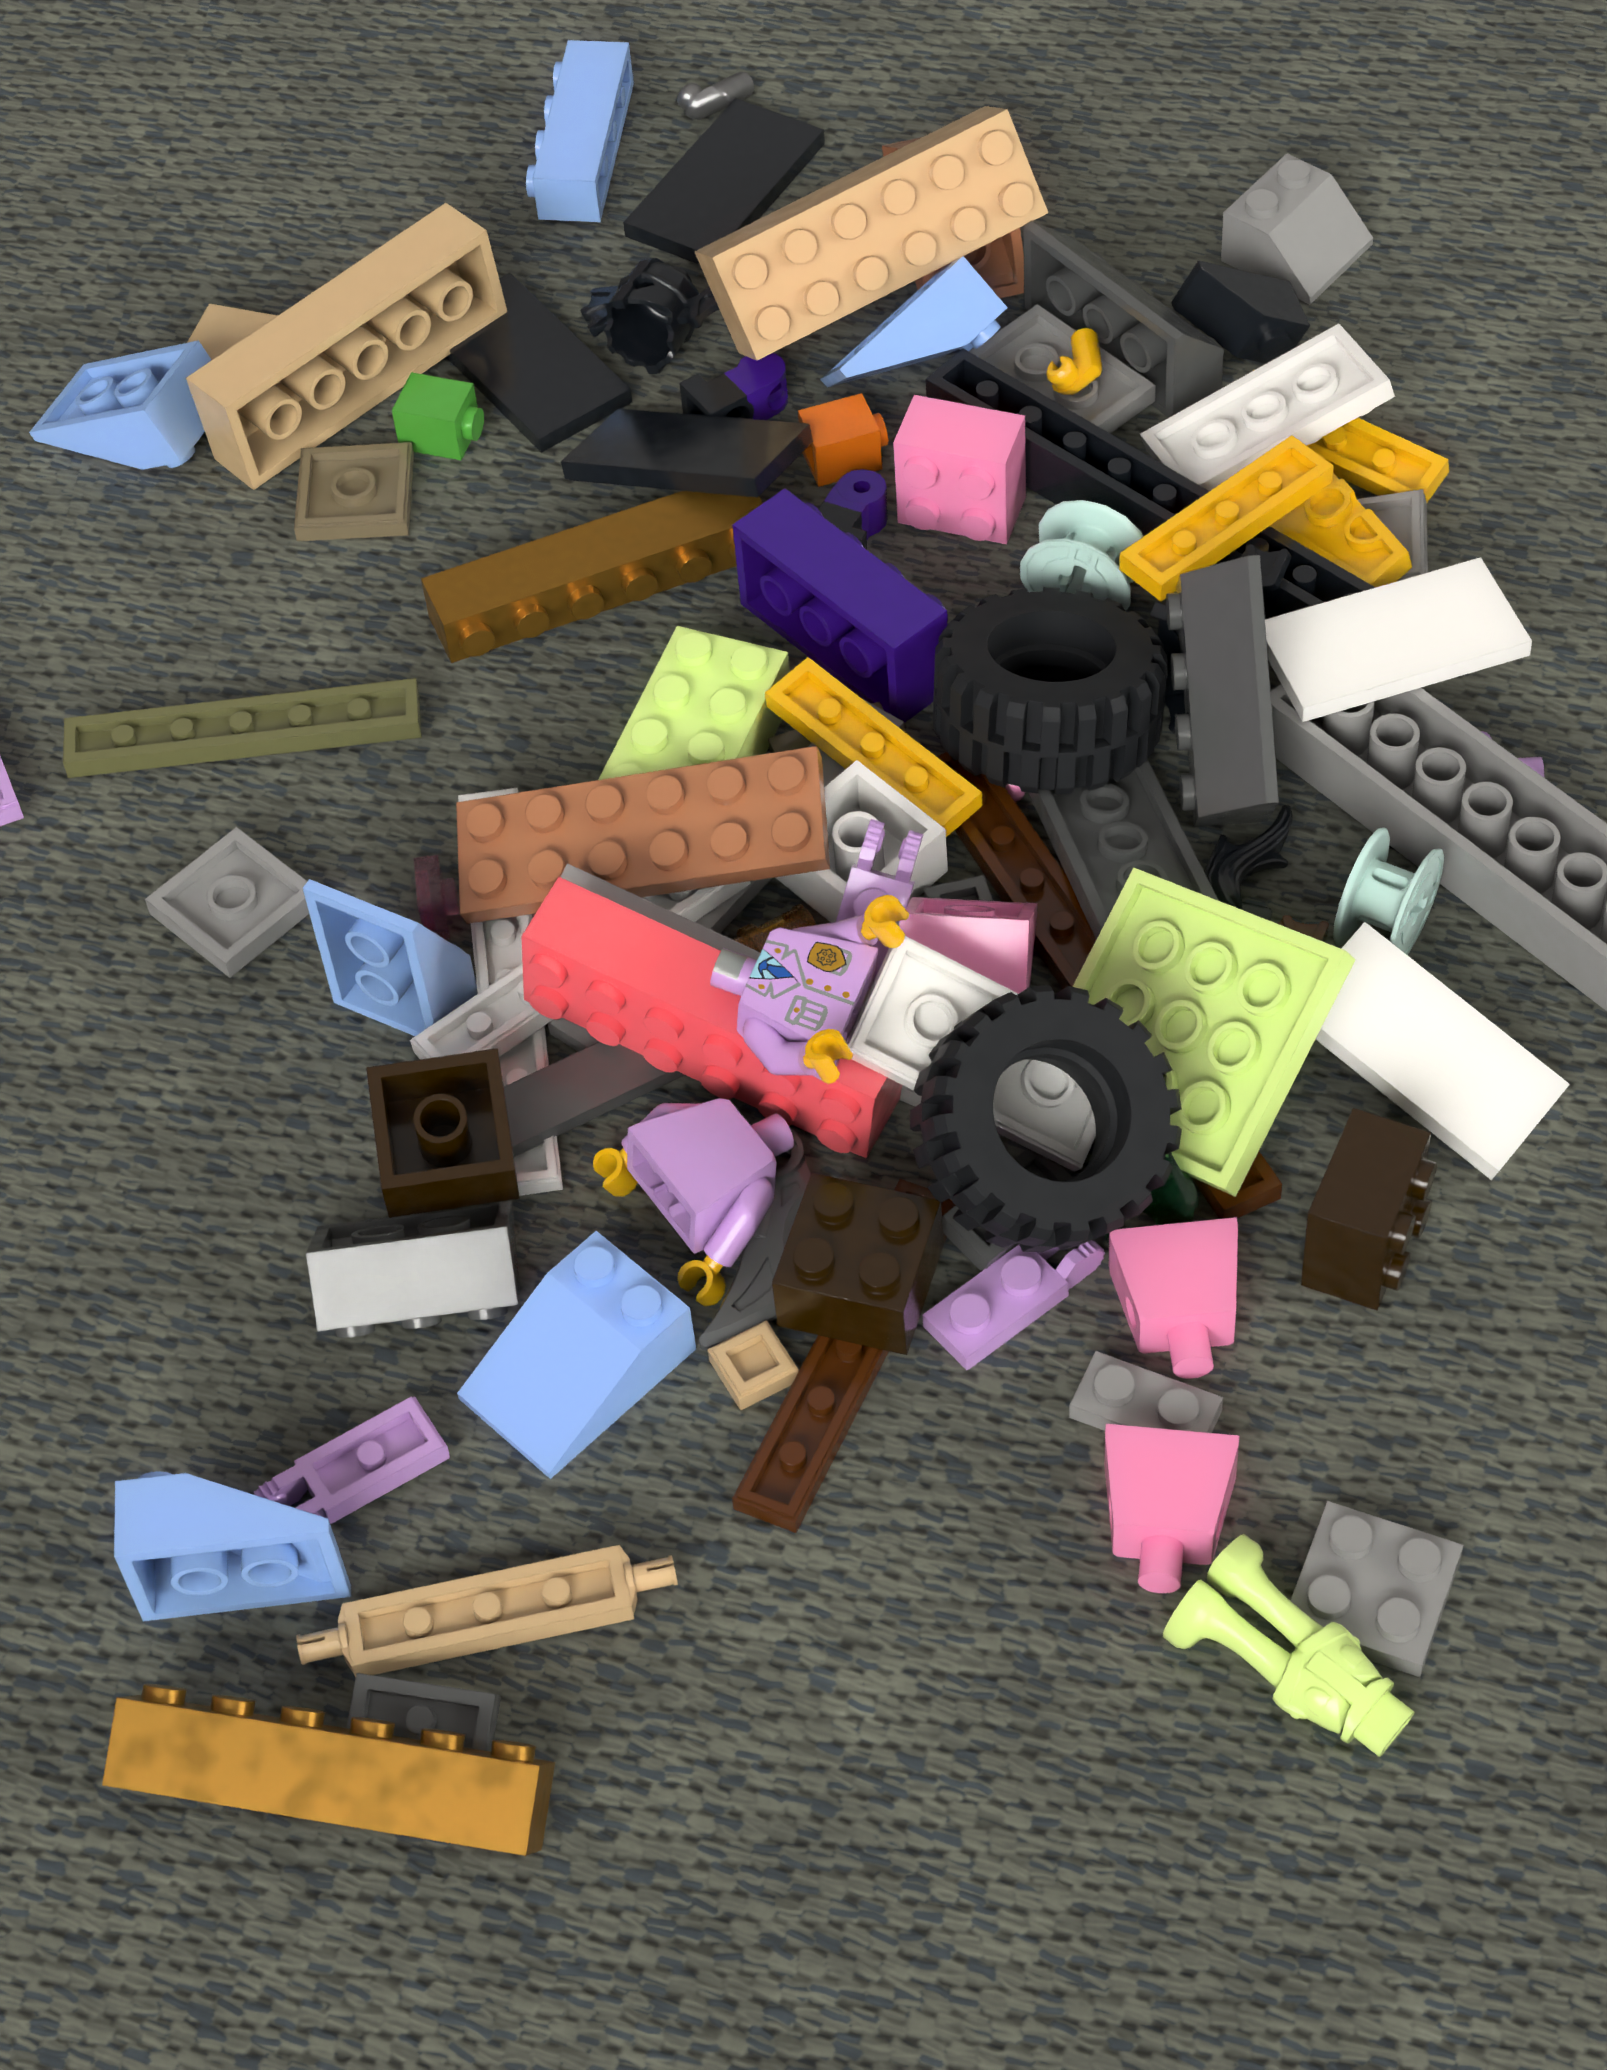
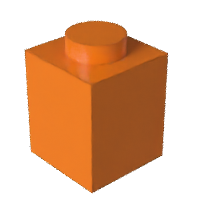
(843, 438)

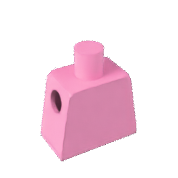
(1178, 1288)
(1167, 1498)

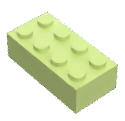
(701, 705)

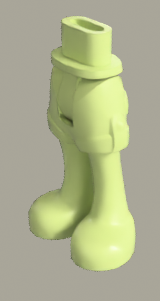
(1320, 1680)

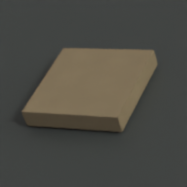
(354, 491)

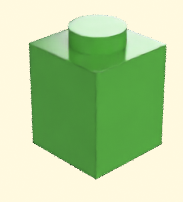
(437, 415)

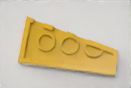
(1346, 534)

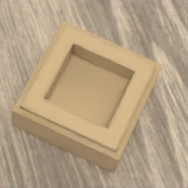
(753, 1365)

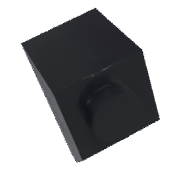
(1242, 311)

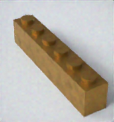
(583, 571)
(330, 1772)

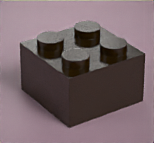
(442, 1133)
(1368, 1210)
(858, 1263)

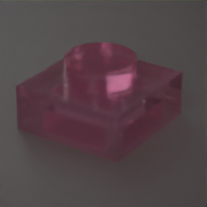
(435, 896)

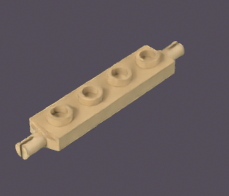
(487, 1611)

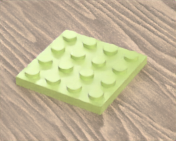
(1224, 1002)

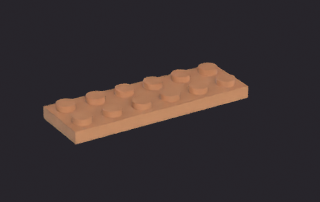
(645, 832)

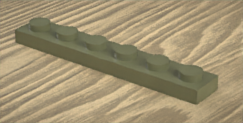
(241, 728)

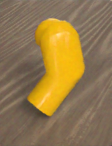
(1082, 369)

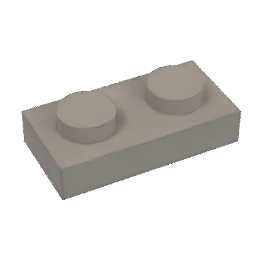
(1135, 1396)

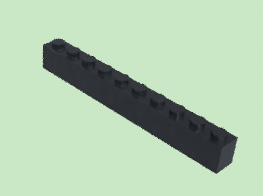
(1083, 462)

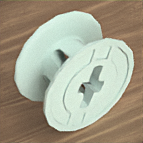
(1081, 551)
(1388, 894)

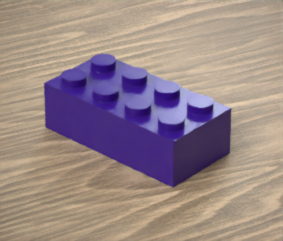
(839, 603)

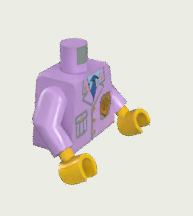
(808, 988)
(705, 1176)

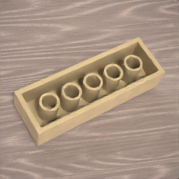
(872, 232)
(347, 345)

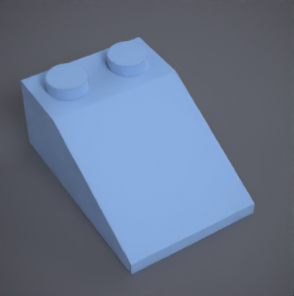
(942, 316)
(129, 409)
(386, 962)
(579, 1354)
(218, 1549)

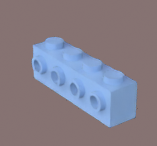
(581, 131)

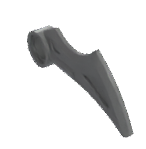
(751, 1292)

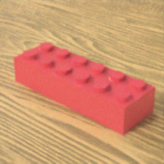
(653, 994)

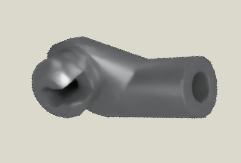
(716, 97)

